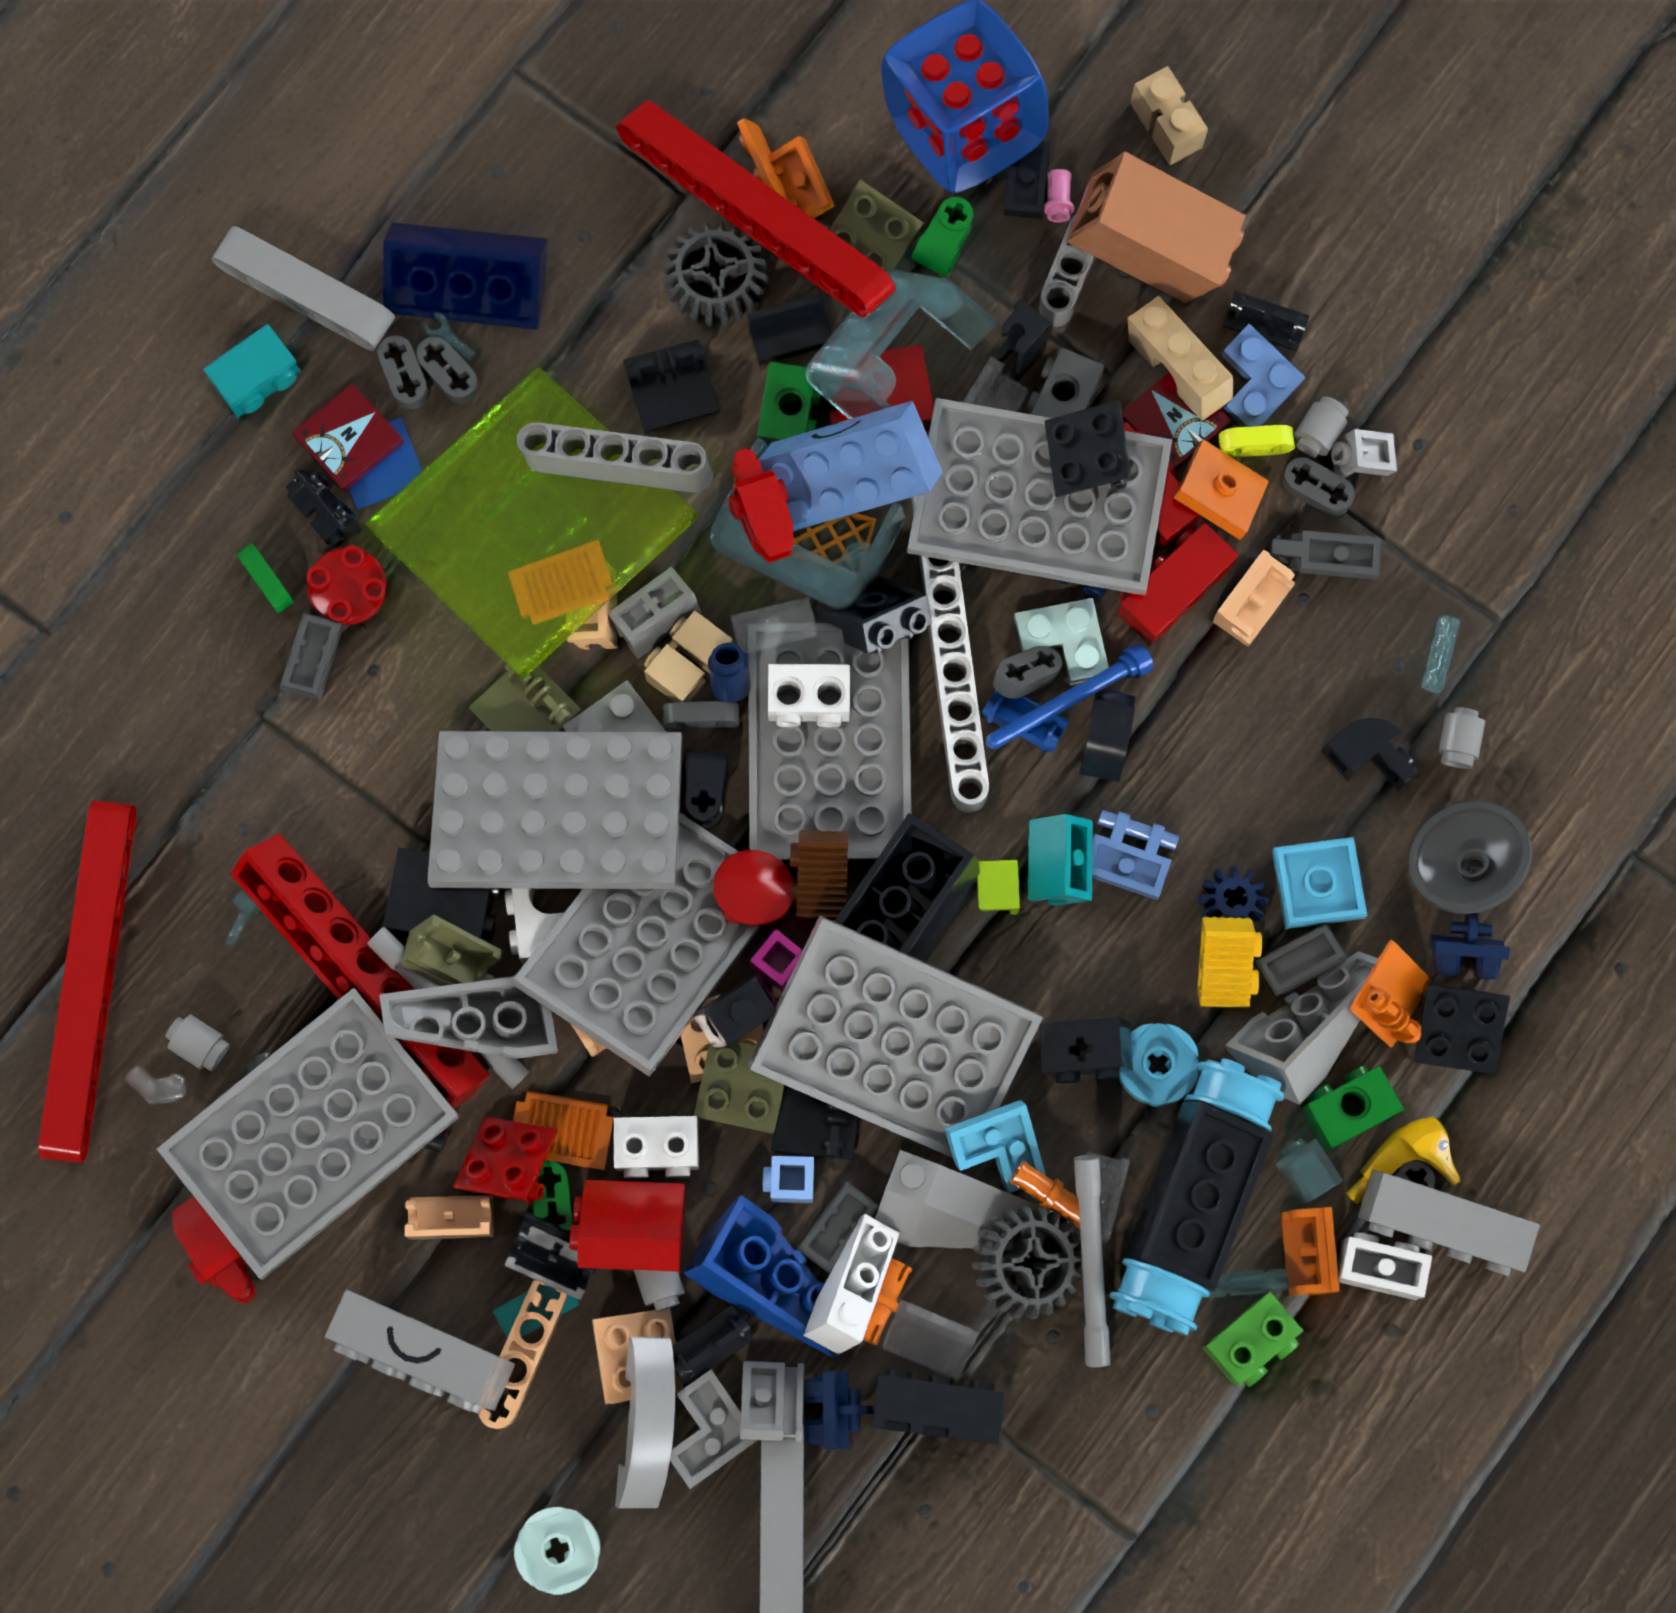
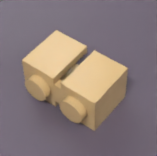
(1179, 127)
(674, 673)

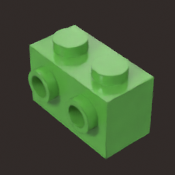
(1253, 1340)

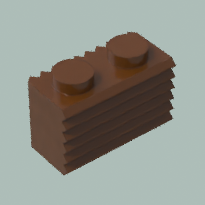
(821, 873)

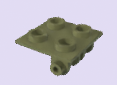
(877, 226)
(525, 704)
(735, 1093)

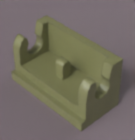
(448, 953)

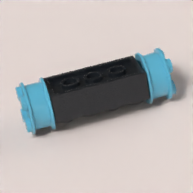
(1198, 1196)

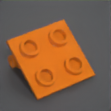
(1391, 997)

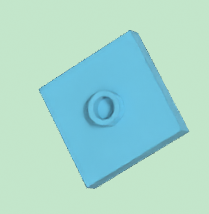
(1319, 883)

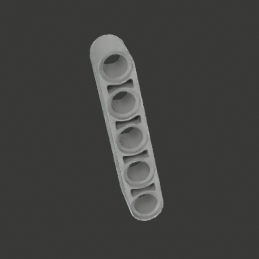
(303, 288)
(628, 469)
(782, 1526)

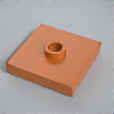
(1221, 489)

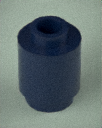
(729, 673)

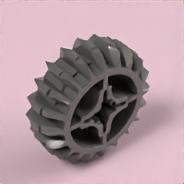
(699, 276)
(1025, 1245)

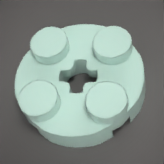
(546, 1572)

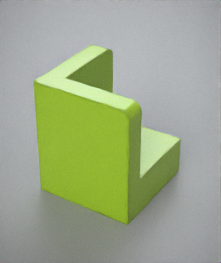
(998, 886)

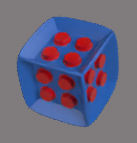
(965, 95)

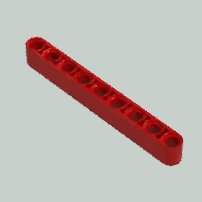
(756, 209)
(87, 982)

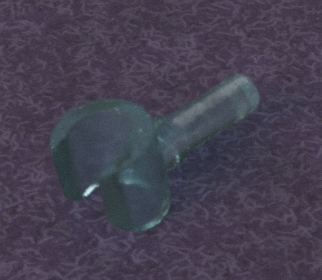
(446, 333)
(248, 911)

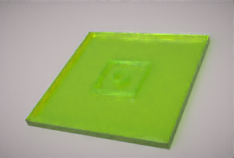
(523, 548)

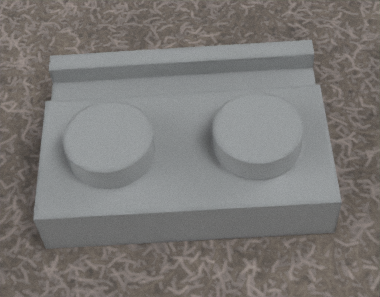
(771, 1401)

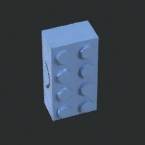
(854, 465)

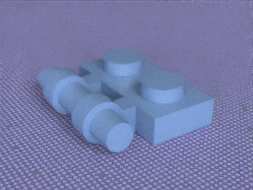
(1129, 866)

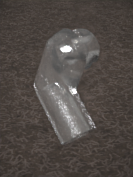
(157, 1090)

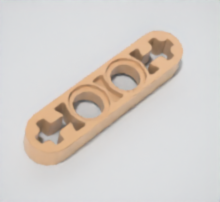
(530, 1353)

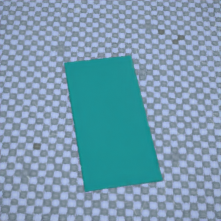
(508, 1312)

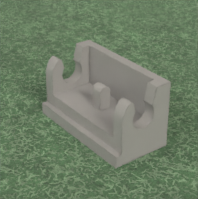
(653, 611)

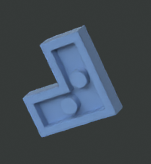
(1268, 375)

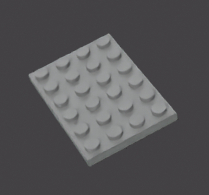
(1002, 510)
(831, 776)
(556, 810)
(640, 960)
(892, 1037)
(307, 1133)

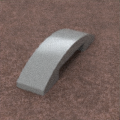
(649, 1423)

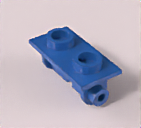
(1005, 710)

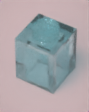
(1307, 1170)

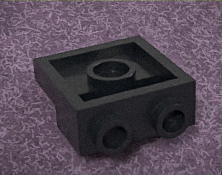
(880, 616)

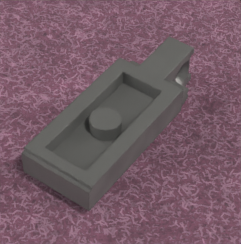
(1330, 554)

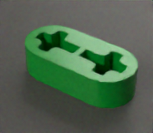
(264, 578)
(562, 1196)

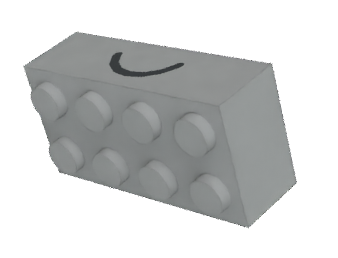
(414, 1348)

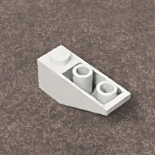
(852, 1287)

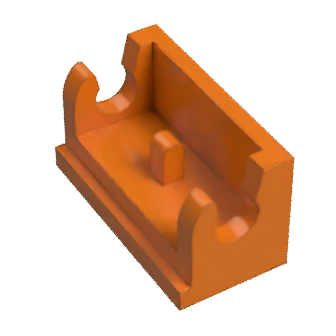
(1310, 1251)

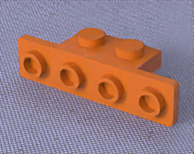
(787, 170)

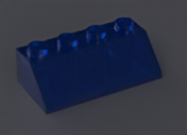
(464, 275)

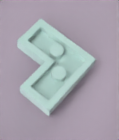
(1068, 627)

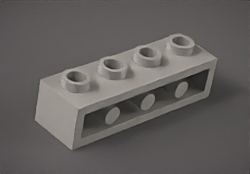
(1449, 1222)

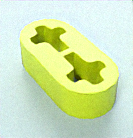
(1257, 440)

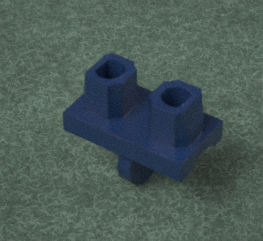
(1487, 952)
(840, 1410)

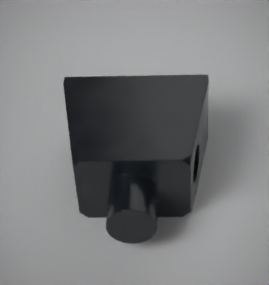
(736, 1011)

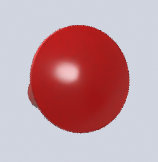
(346, 585)
(753, 888)

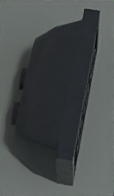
(913, 890)

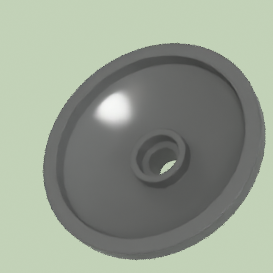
(1464, 839)

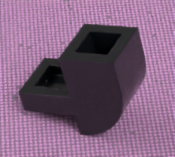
(1108, 735)
(1366, 742)

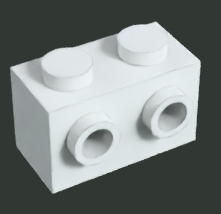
(656, 1145)
(1382, 1267)

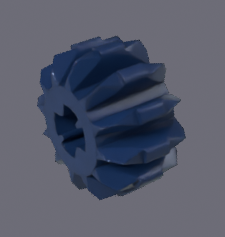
(1227, 886)

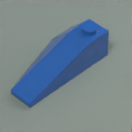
(757, 1270)

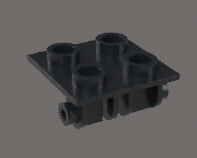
(671, 385)
(1088, 449)
(1461, 1028)
(813, 1127)

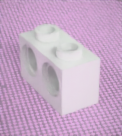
(809, 682)

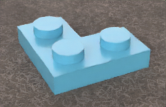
(998, 1135)

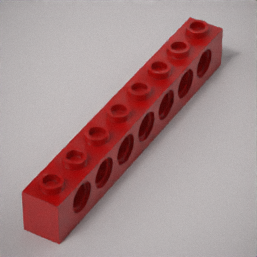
(339, 952)

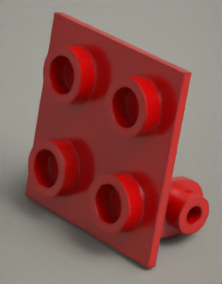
(506, 1160)

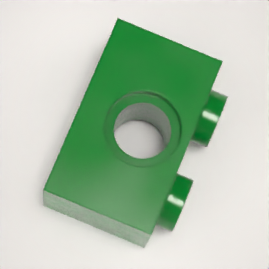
(784, 386)
(1376, 1103)

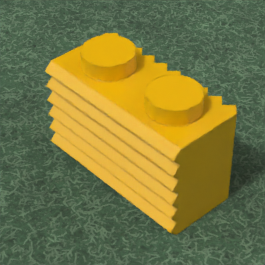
(1227, 962)

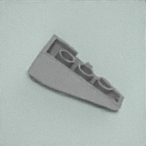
(472, 1017)
(1307, 1033)
(941, 1205)

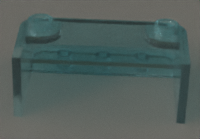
(849, 362)
(805, 571)

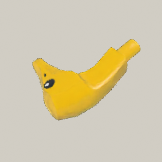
(1417, 1140)

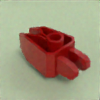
(761, 507)
(211, 1252)

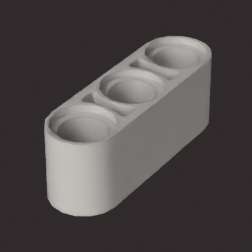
(1064, 285)

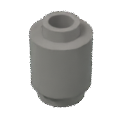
(1321, 427)
(1461, 738)
(197, 1042)
(659, 1288)

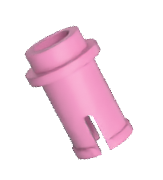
(1058, 196)

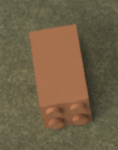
(1156, 228)

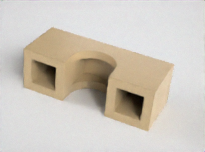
(1166, 340)

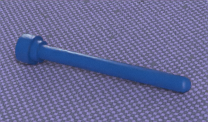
(1133, 662)

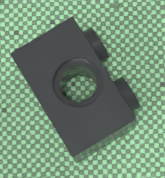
(1069, 373)

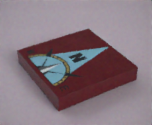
(1166, 415)
(348, 437)

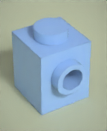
(790, 1179)

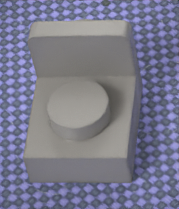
(1364, 453)

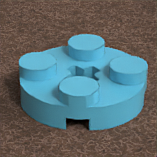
(1181, 1064)

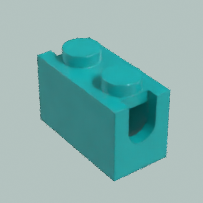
(253, 371)
(1060, 859)

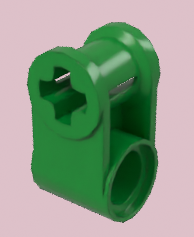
(943, 241)

